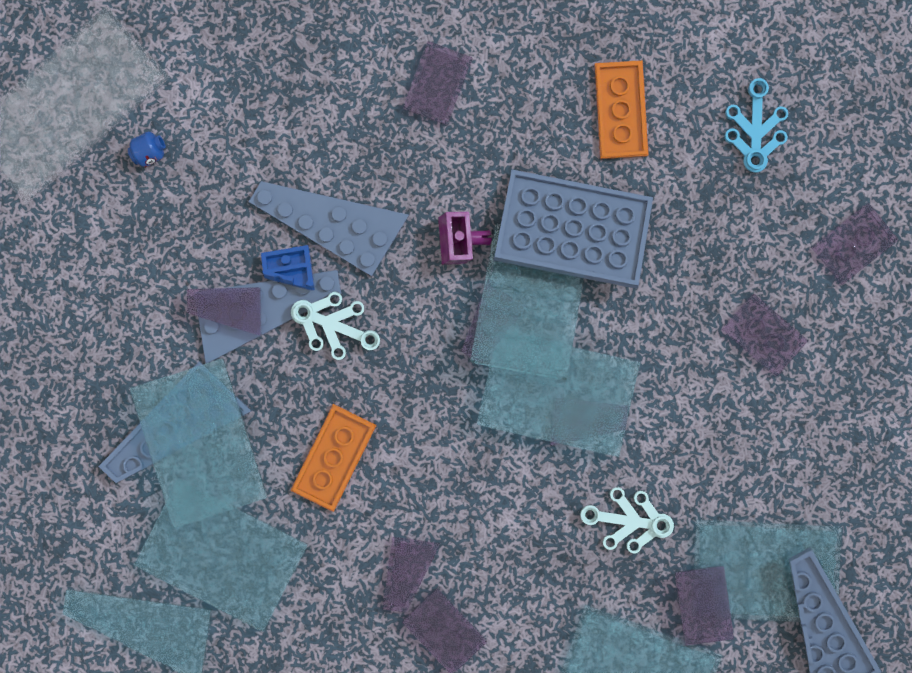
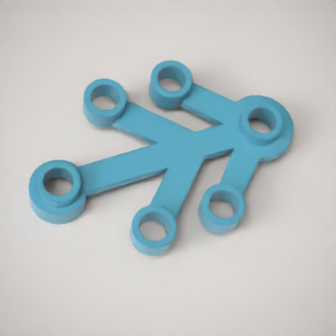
(756, 129)

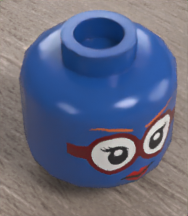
(146, 149)

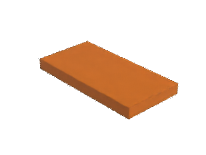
(621, 109)
(333, 457)

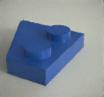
(289, 266)

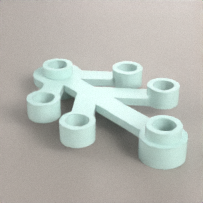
(331, 323)
(631, 521)

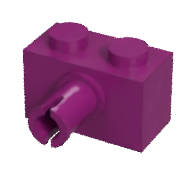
(457, 238)

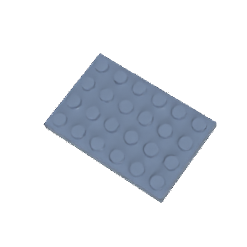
(574, 229)

